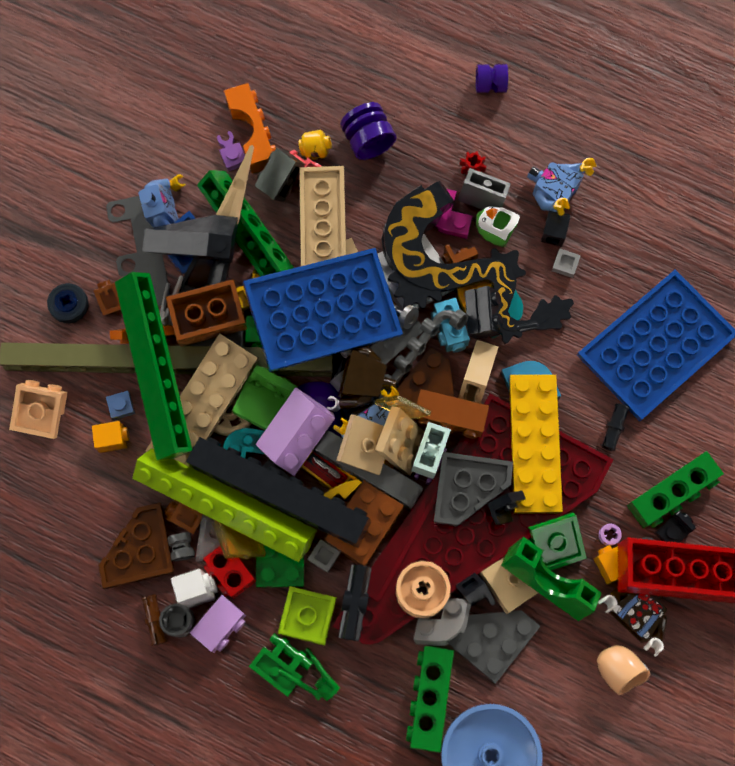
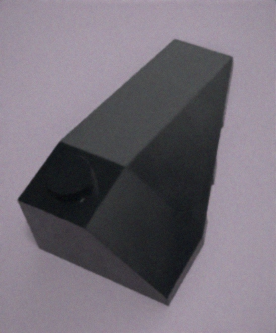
(197, 238)

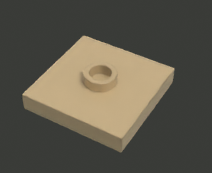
(360, 445)
(506, 587)

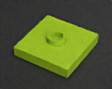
(307, 615)

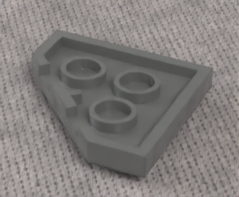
(468, 485)
(494, 640)

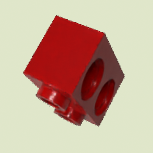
(233, 567)

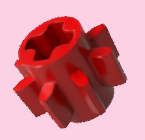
(473, 158)

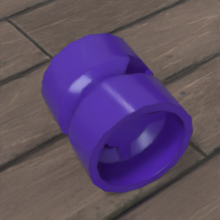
(491, 78)

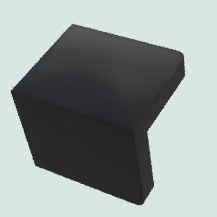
(555, 228)
(474, 590)

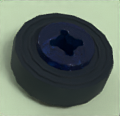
(68, 311)

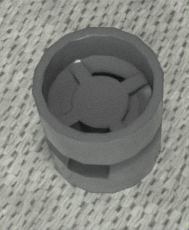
(177, 620)

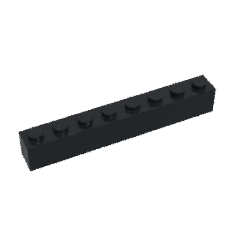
(279, 492)

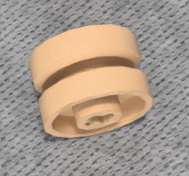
(426, 575)

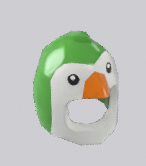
(496, 224)

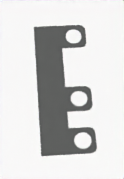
(144, 261)

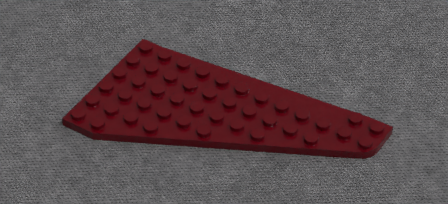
(478, 539)

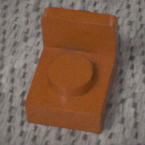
(462, 255)
(107, 297)
(183, 516)

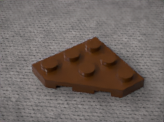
(429, 374)
(139, 550)

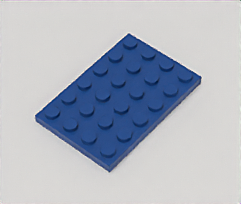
(322, 309)
(657, 345)

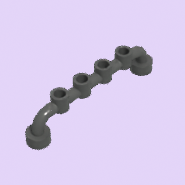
(417, 346)

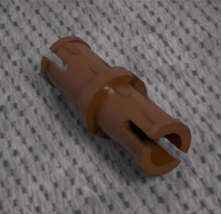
(152, 620)

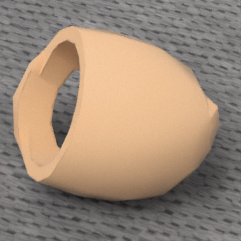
(621, 669)

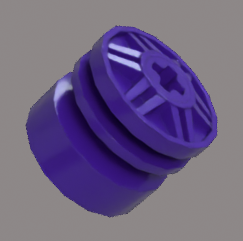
(368, 131)

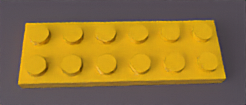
(535, 443)

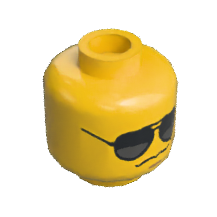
(315, 145)

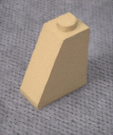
(478, 372)

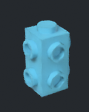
(448, 335)

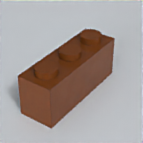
(453, 413)

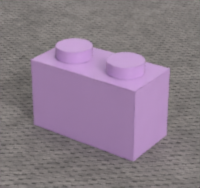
(218, 625)

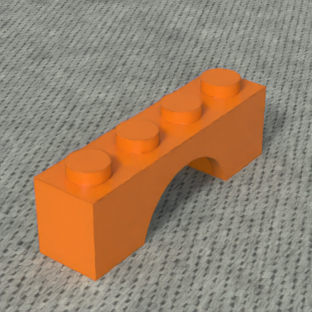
(243, 107)

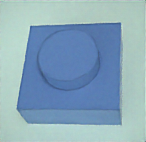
(120, 405)

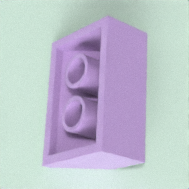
(295, 431)

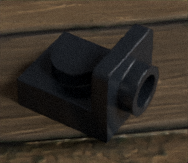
(501, 507)
(676, 528)

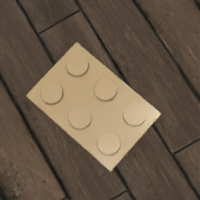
(400, 440)

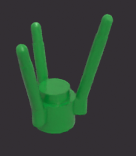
(325, 685)

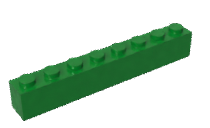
(153, 366)

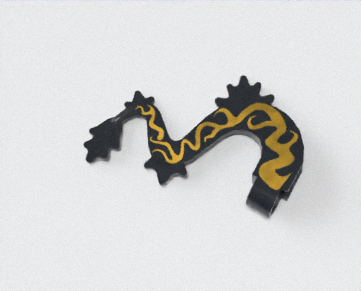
(424, 278)

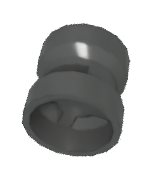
(181, 546)

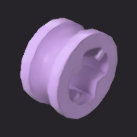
(606, 528)

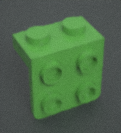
(262, 397)

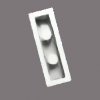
(194, 588)

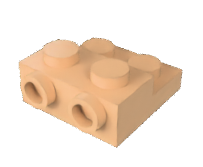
(38, 409)

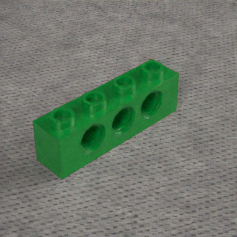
(702, 466)
(430, 739)

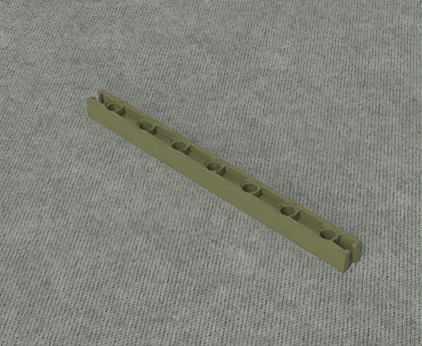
(118, 359)

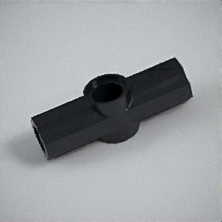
(355, 602)

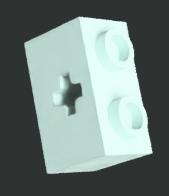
(430, 450)

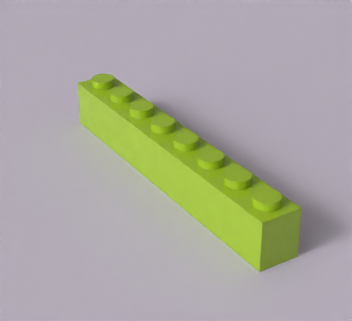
(225, 505)

